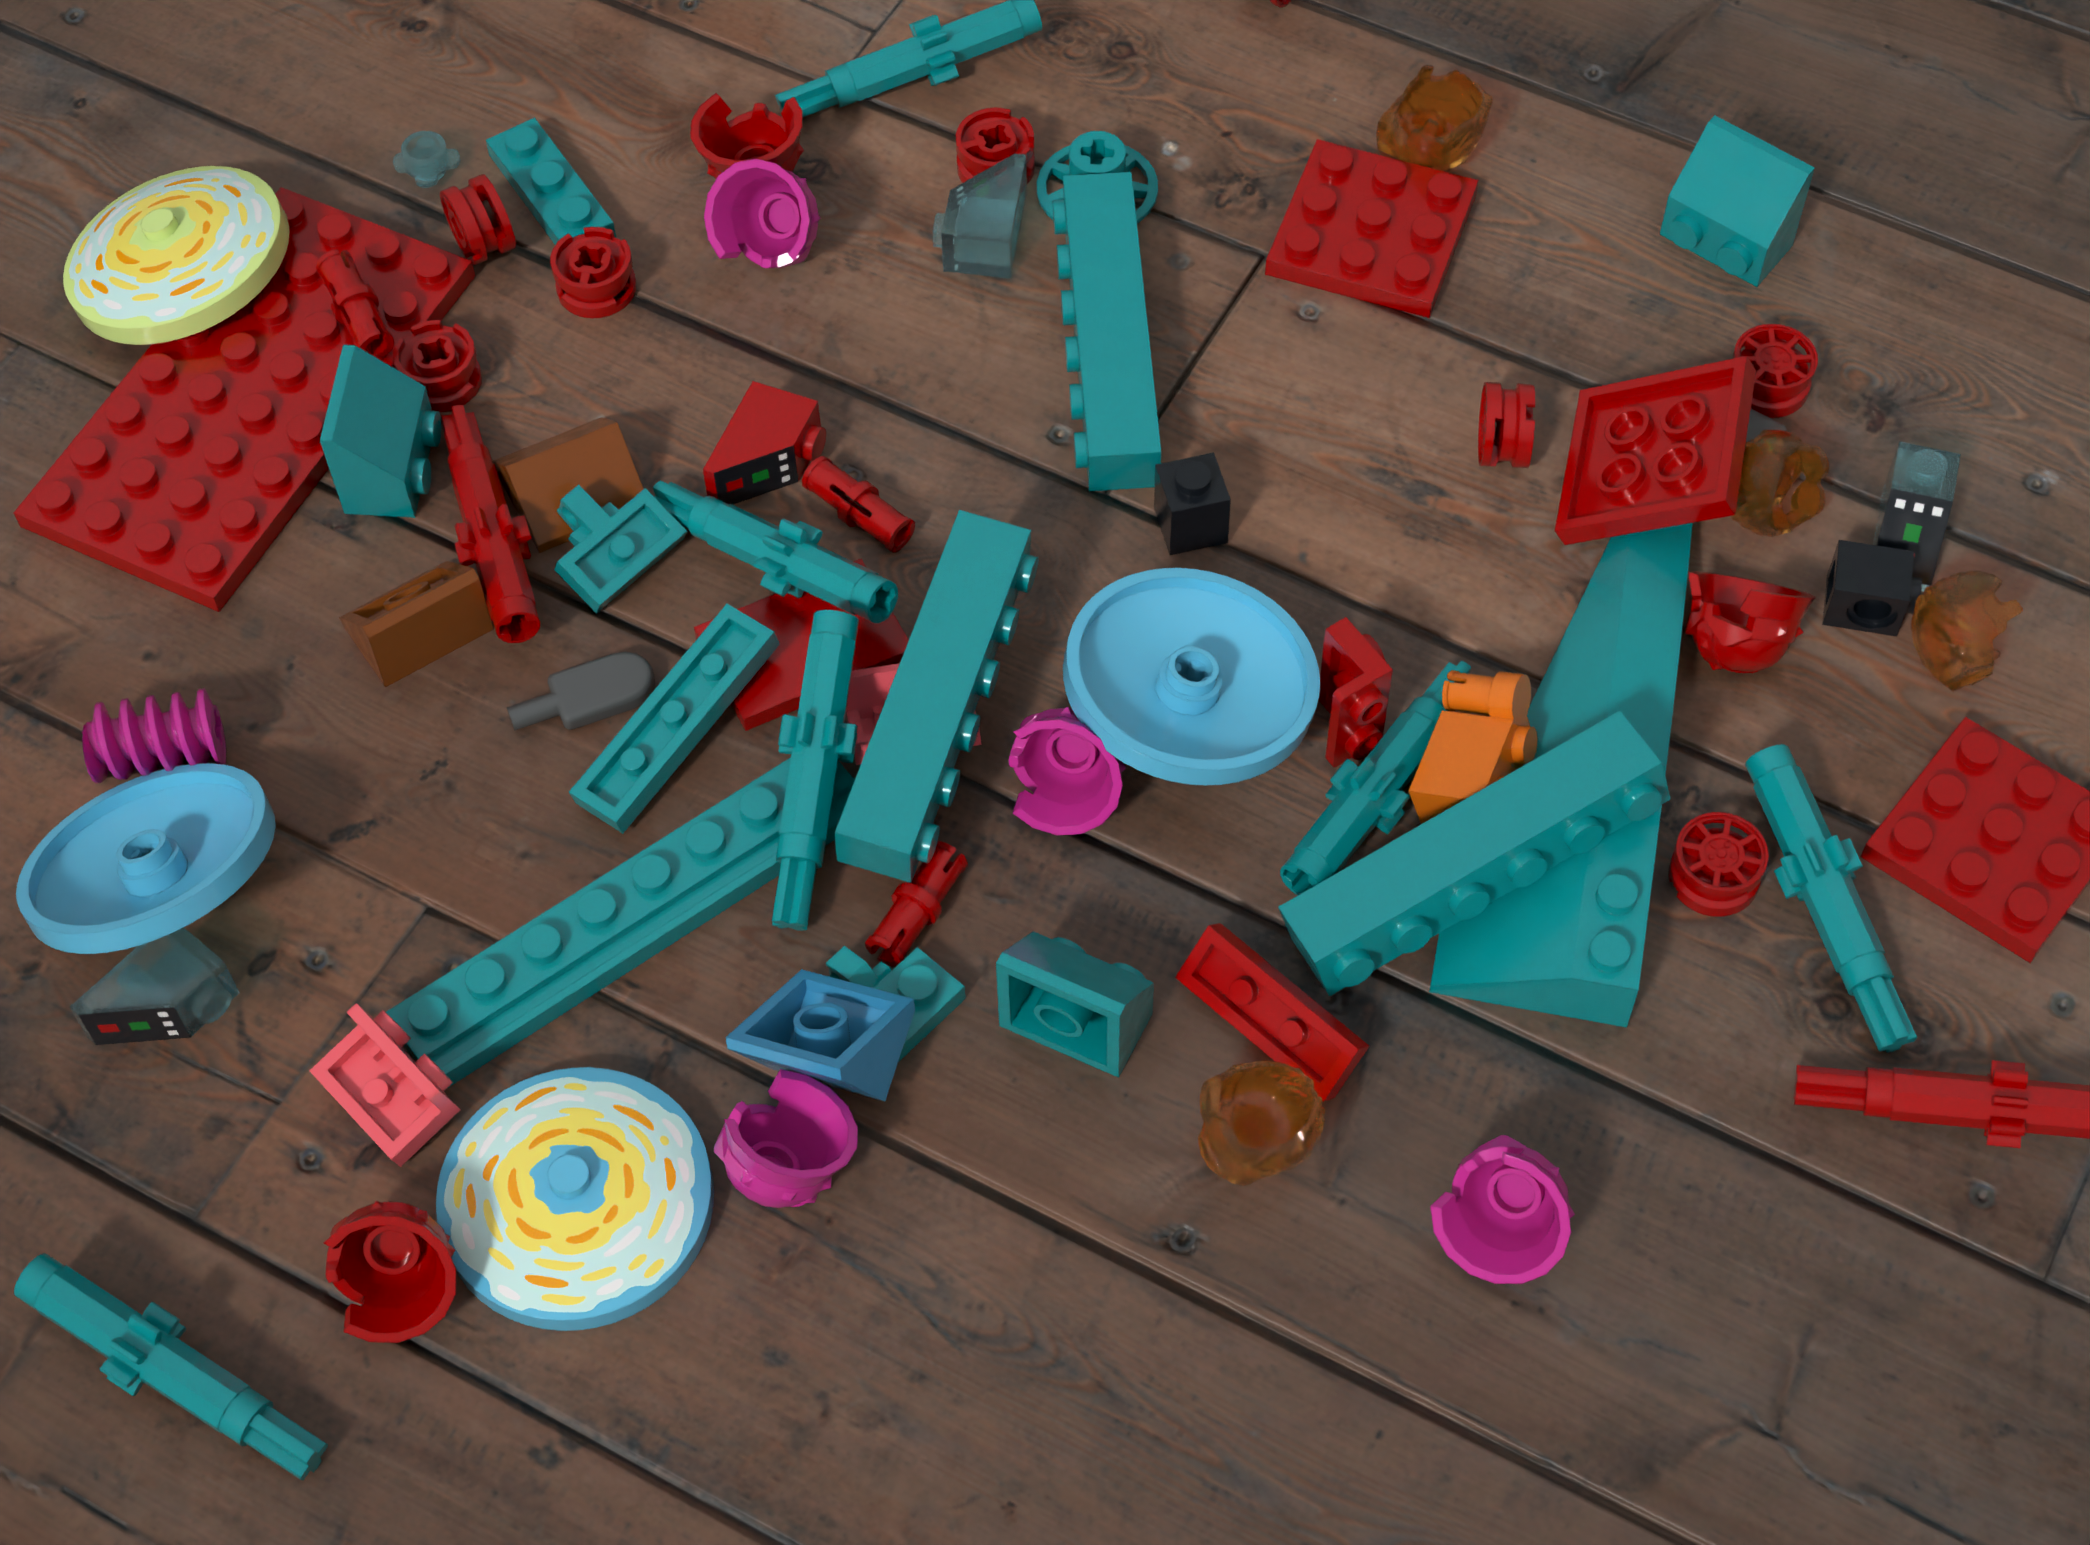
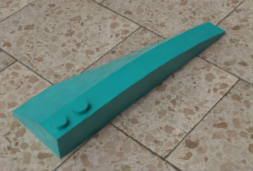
(1580, 930)

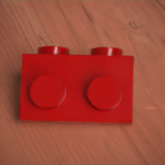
(1353, 691)

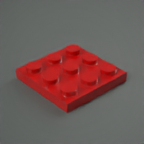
(1372, 228)
(1656, 451)
(1990, 839)

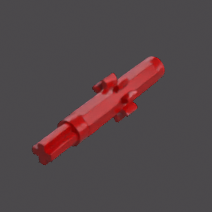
(488, 532)
(1999, 1103)

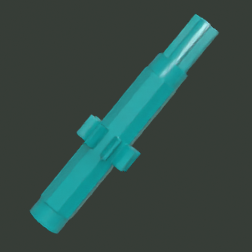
(929, 52)
(784, 552)
(816, 744)
(1367, 793)
(1821, 874)
(150, 1352)

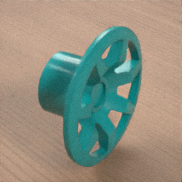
(1097, 154)

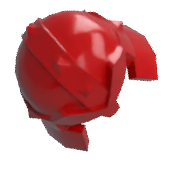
(748, 136)
(1743, 621)
(394, 1266)

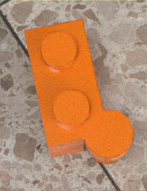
(1475, 742)

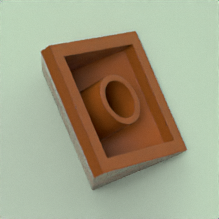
(548, 470)
(420, 621)

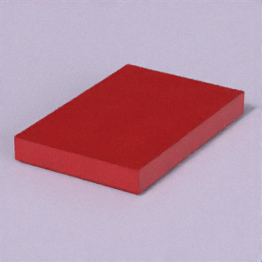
(778, 683)

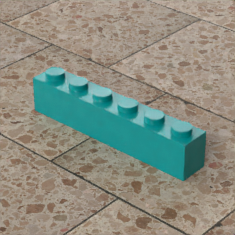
(1110, 332)
(935, 697)
(1476, 853)

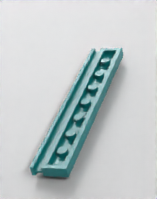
(603, 929)

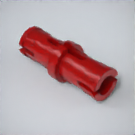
(354, 303)
(832, 483)
(916, 905)

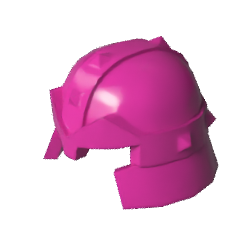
(762, 213)
(1067, 770)
(791, 1149)
(1504, 1213)

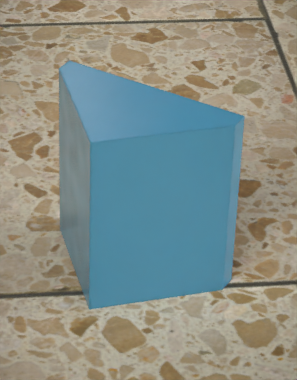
(830, 1032)

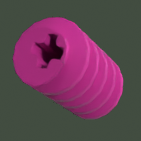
(152, 737)

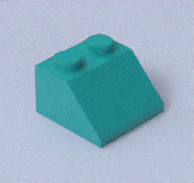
(1737, 201)
(378, 437)
(1073, 1001)

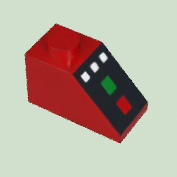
(764, 445)

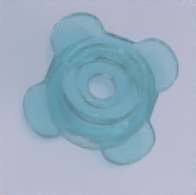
(425, 158)

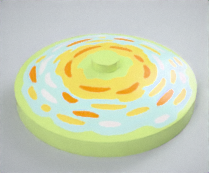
(176, 255)

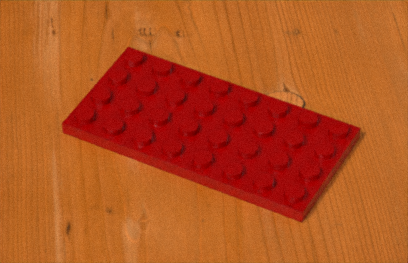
(223, 429)

